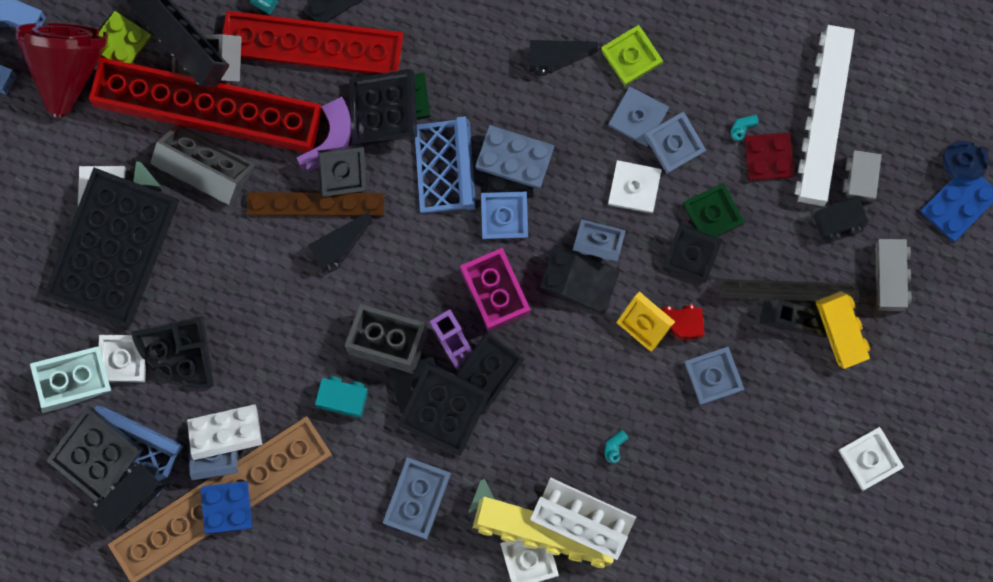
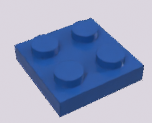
(226, 507)

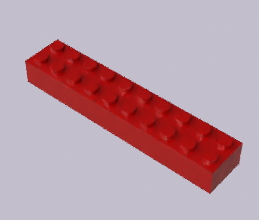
(217, 110)

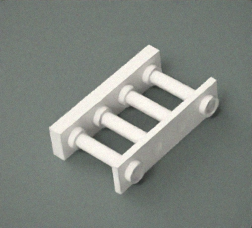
(583, 518)

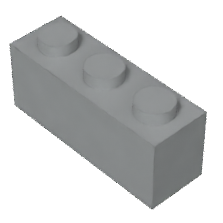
(892, 275)

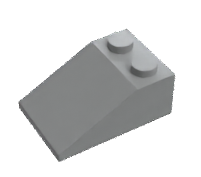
(228, 47)

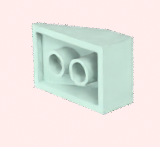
(69, 379)

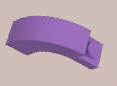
(339, 134)
(451, 337)

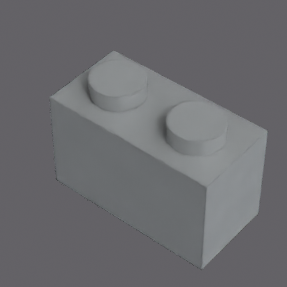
(863, 176)

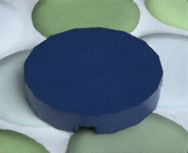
(965, 160)

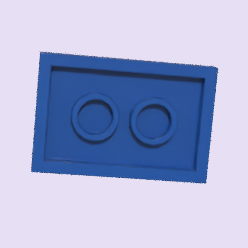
(959, 206)

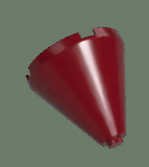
(60, 60)

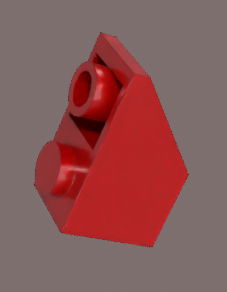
(687, 323)

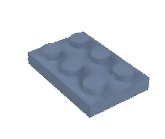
(514, 157)
(417, 498)

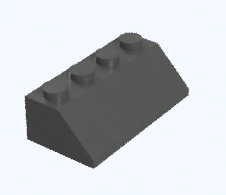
(202, 164)

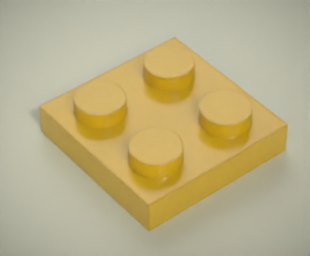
(645, 322)

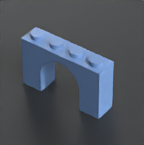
(12, 15)

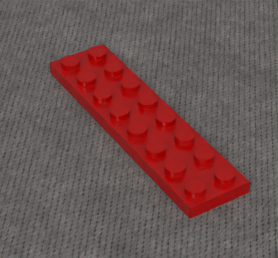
(315, 43)

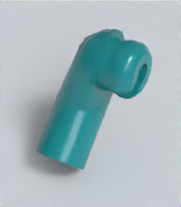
(740, 126)
(612, 446)

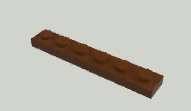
(314, 204)

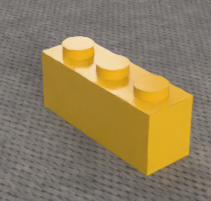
(843, 329)

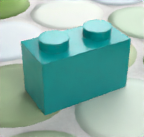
(342, 397)

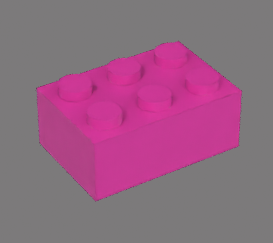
(495, 290)

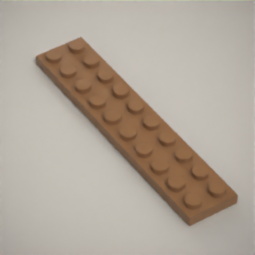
(182, 522)

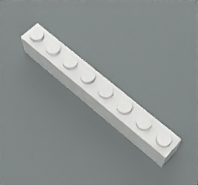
(825, 116)

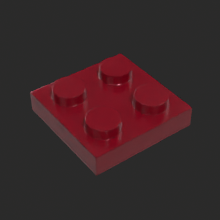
(769, 156)

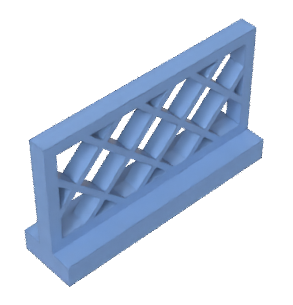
(464, 166)
(146, 436)

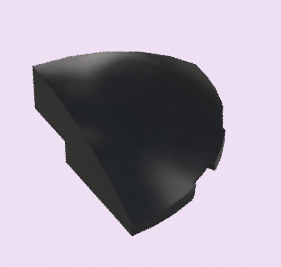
(177, 351)

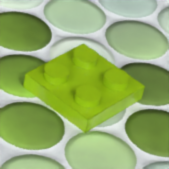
(124, 39)
(631, 55)

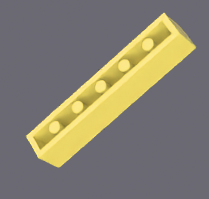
(515, 524)

